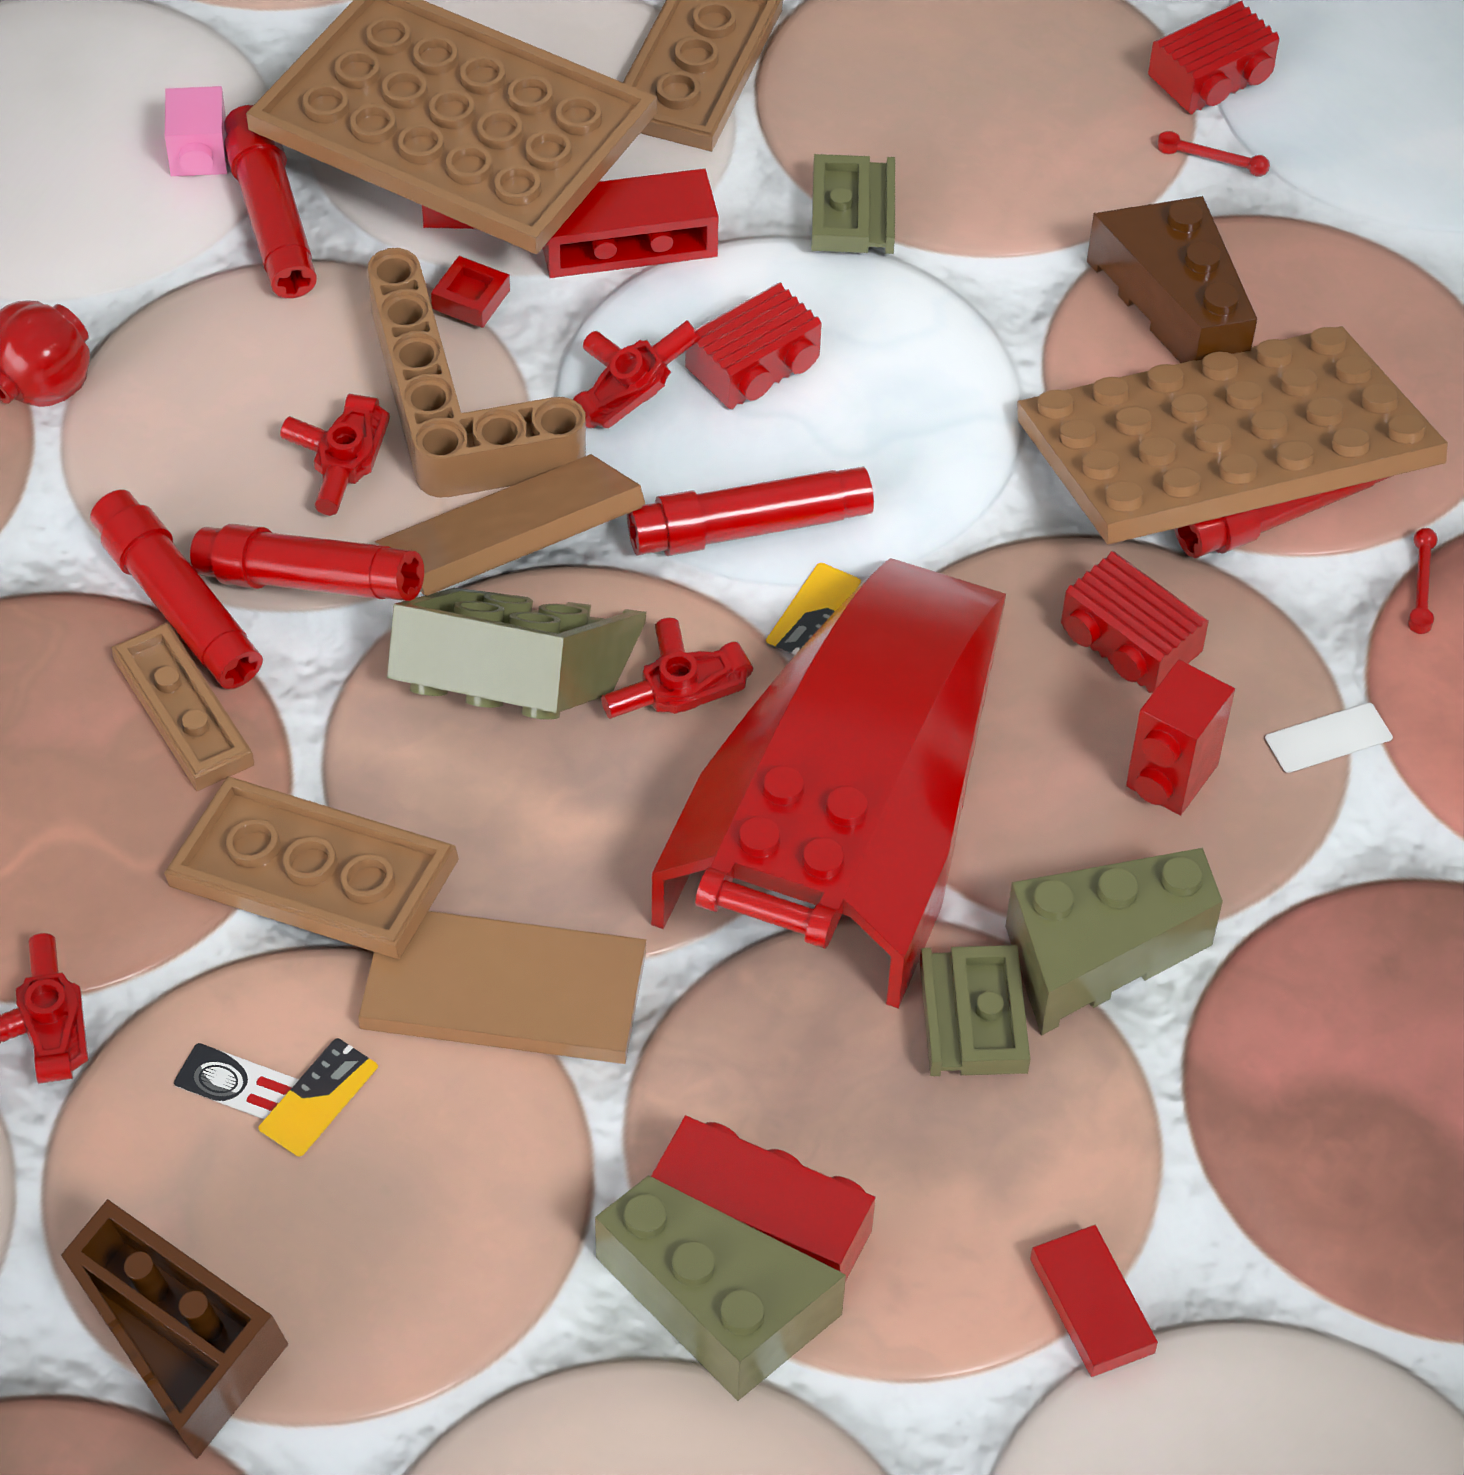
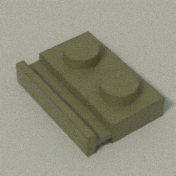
(853, 204)
(974, 1010)

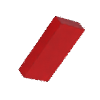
(1093, 1300)

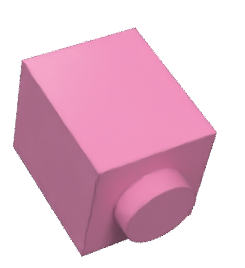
(195, 131)

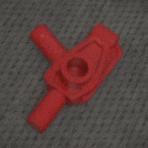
(631, 373)
(344, 450)
(681, 679)
(49, 1013)

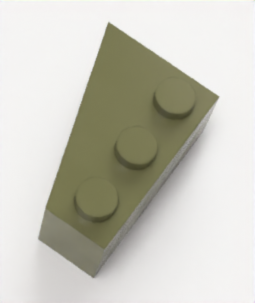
(1107, 927)
(716, 1282)

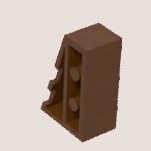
(1177, 275)
(177, 1322)

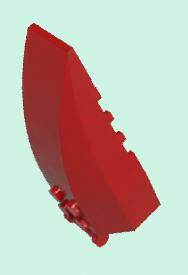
(848, 772)

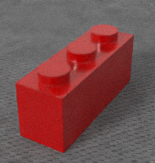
(637, 225)
(769, 1192)

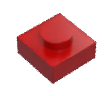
(470, 291)

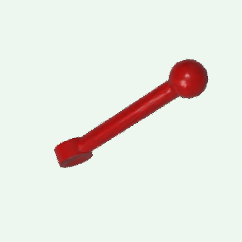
(1170, 143)
(1421, 617)

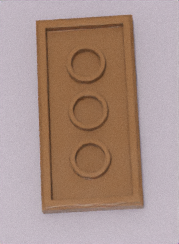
(699, 64)
(517, 521)
(312, 867)
(509, 987)

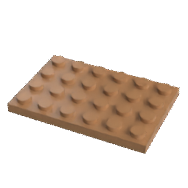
(454, 117)
(1228, 433)

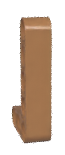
(449, 448)

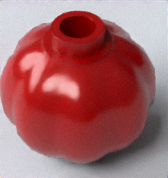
(41, 353)

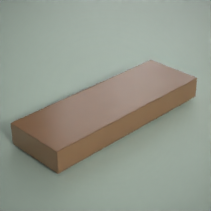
(182, 706)

